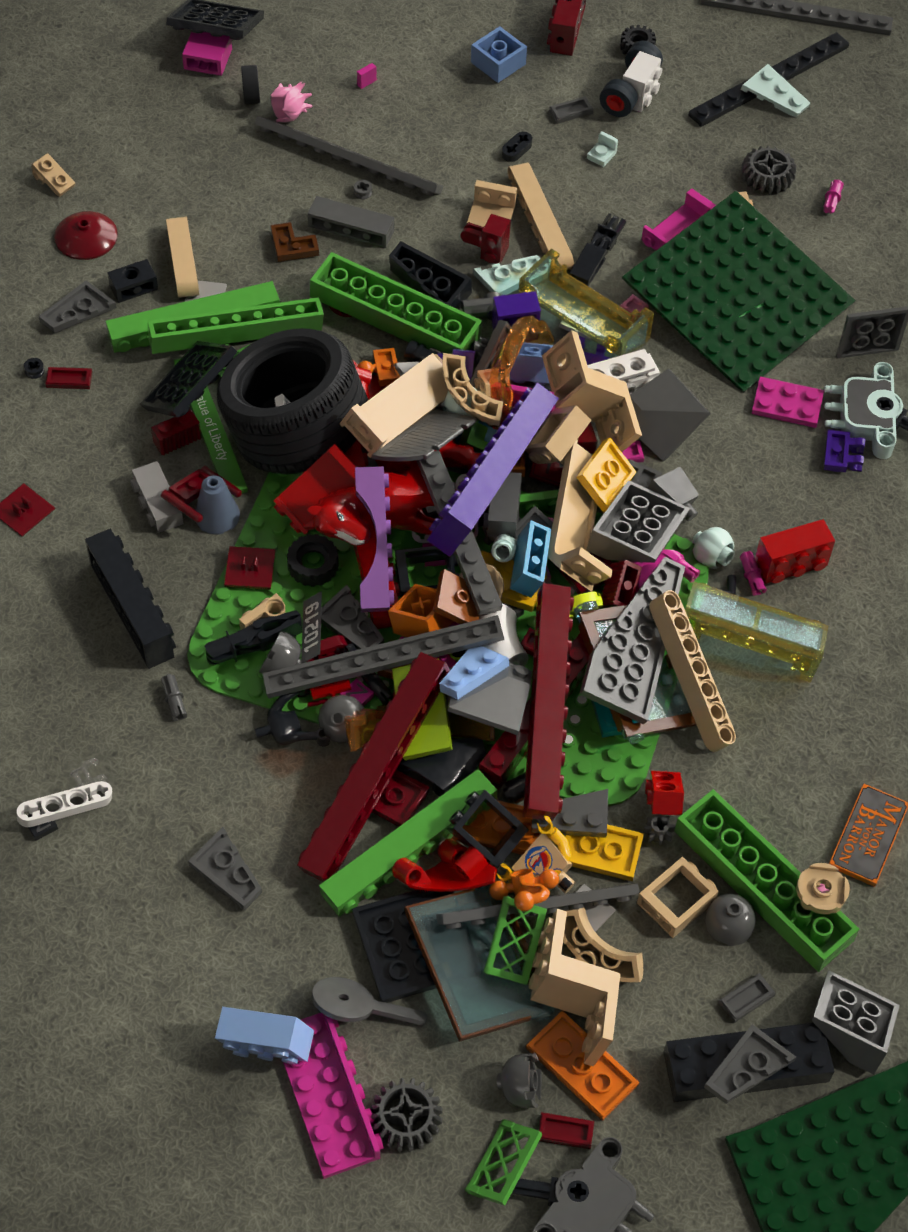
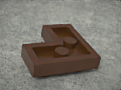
(291, 247)

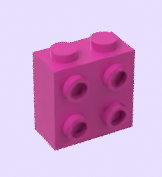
(207, 53)

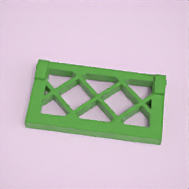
(528, 957)
(511, 1179)

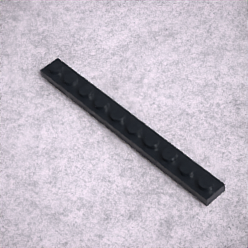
(787, 69)

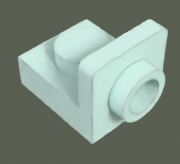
(603, 150)

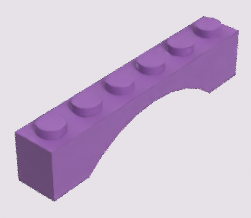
(370, 490)

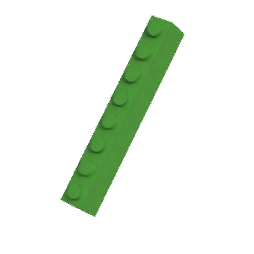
(233, 324)
(132, 330)
(410, 840)

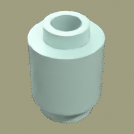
(504, 554)

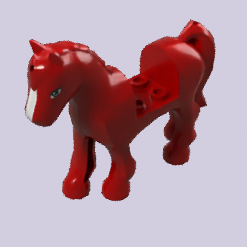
(347, 519)

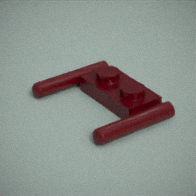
(188, 490)

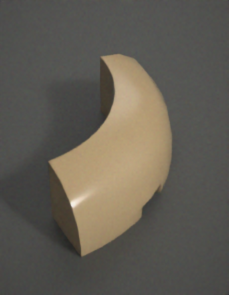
(458, 384)
(591, 949)

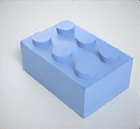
(264, 1035)

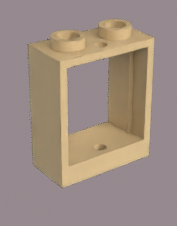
(557, 435)
(661, 913)

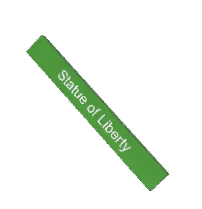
(217, 440)

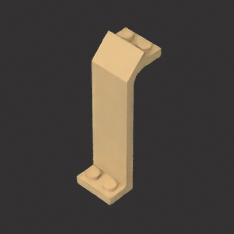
(398, 405)
(574, 523)

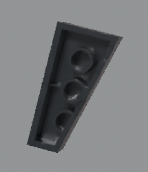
(429, 275)

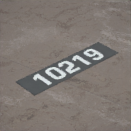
(311, 627)

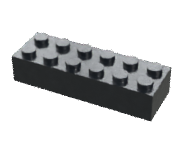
(130, 598)
(694, 1060)

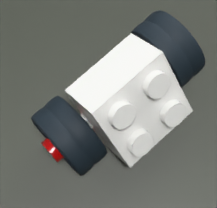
(638, 82)

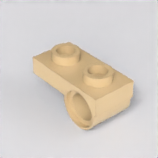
(52, 174)
(265, 609)

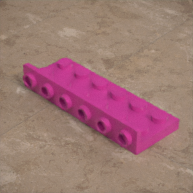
(333, 1102)

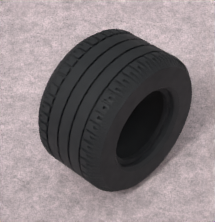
(317, 379)

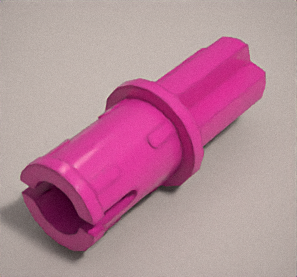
(833, 196)
(752, 573)

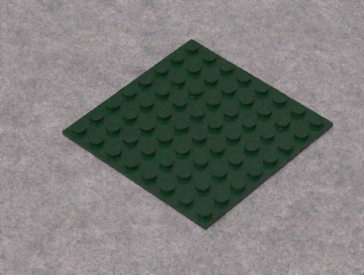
(724, 269)

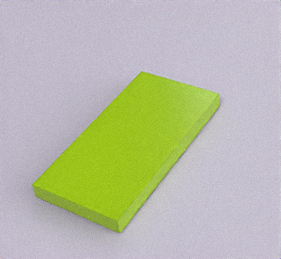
(434, 732)

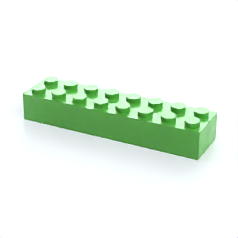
(392, 306)
(763, 878)

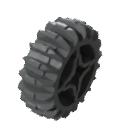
(768, 169)
(415, 1111)

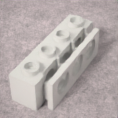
(633, 368)

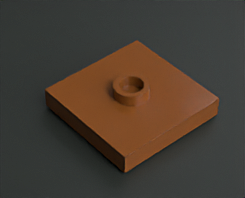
(454, 599)

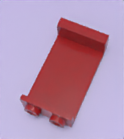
(327, 475)

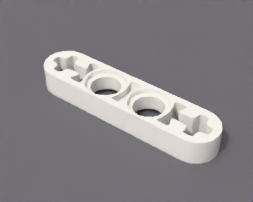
(63, 800)

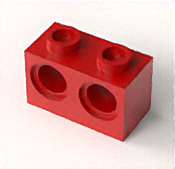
(665, 793)

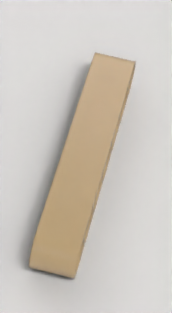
(539, 213)
(692, 671)

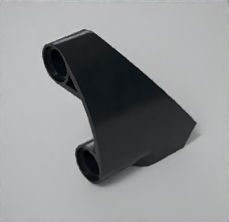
(448, 767)

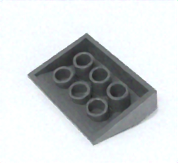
(636, 525)

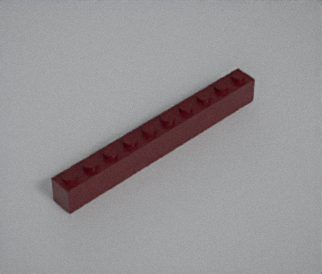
(547, 703)
(373, 768)

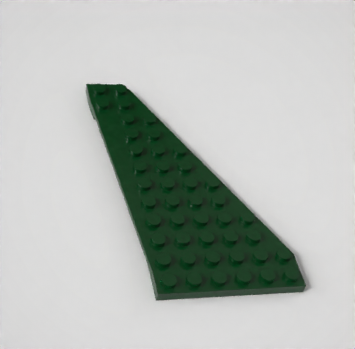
(830, 1161)

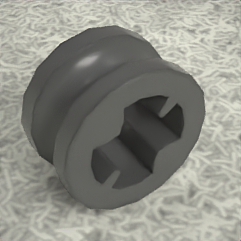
(366, 185)

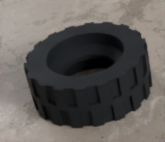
(308, 544)

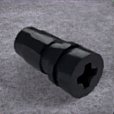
(417, 353)

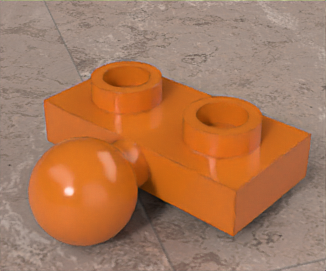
(383, 366)

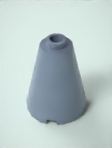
(216, 506)

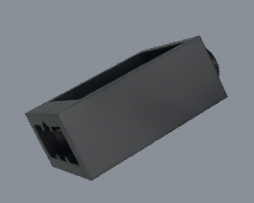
(419, 555)
(505, 845)

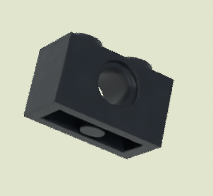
(132, 280)

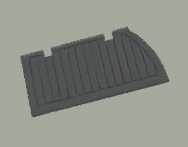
(425, 436)

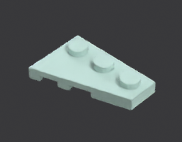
(774, 88)
(505, 278)

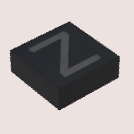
(43, 829)

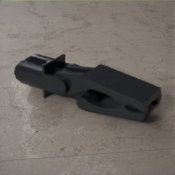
(594, 253)
(253, 638)

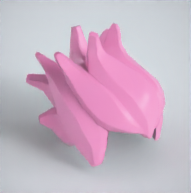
(289, 102)

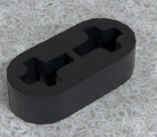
(514, 144)

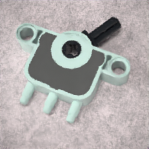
(870, 409)

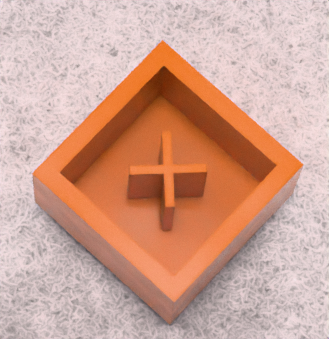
(415, 614)

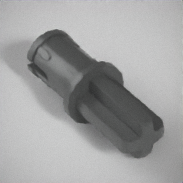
(173, 697)

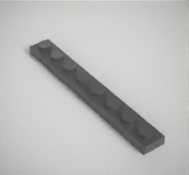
(468, 553)
(573, 900)

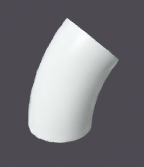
(510, 645)

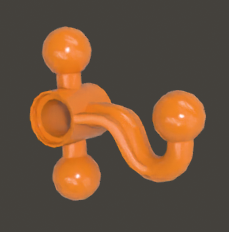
(526, 887)

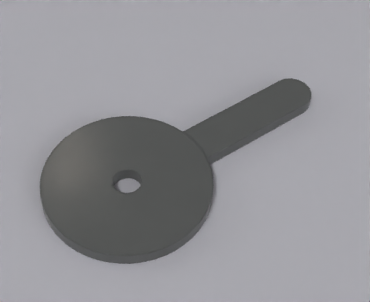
(358, 1002)

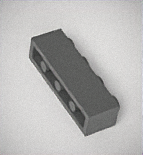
(351, 221)

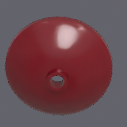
(85, 235)

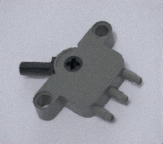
(603, 1201)

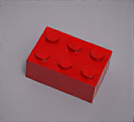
(794, 551)

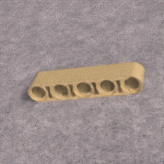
(182, 257)

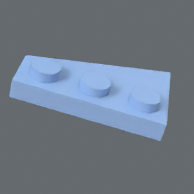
(472, 670)

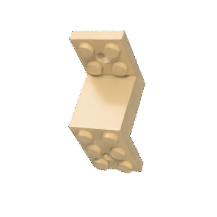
(595, 393)
(575, 988)

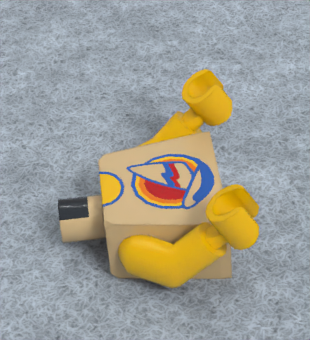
(546, 852)

